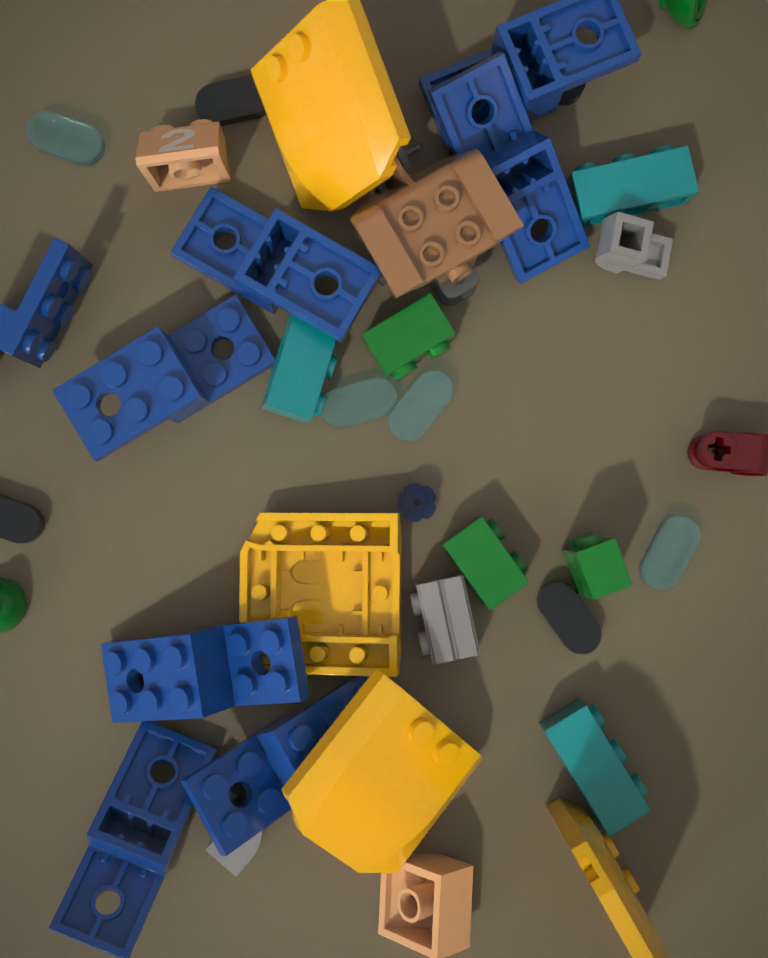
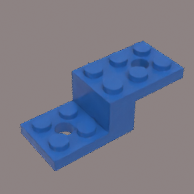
(548, 55)
(518, 158)
(277, 263)
(46, 305)
(163, 377)
(205, 670)
(263, 767)
(131, 842)

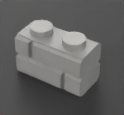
(446, 619)

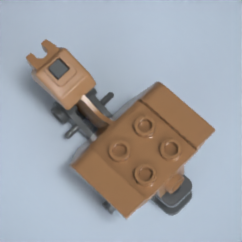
(435, 223)

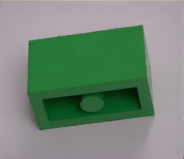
(409, 337)
(486, 562)
(596, 565)

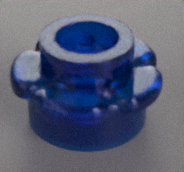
(416, 491)

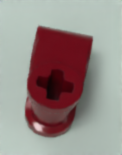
(735, 453)

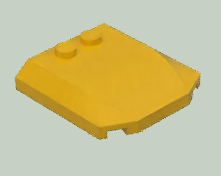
(331, 106)
(337, 579)
(378, 778)
(612, 885)

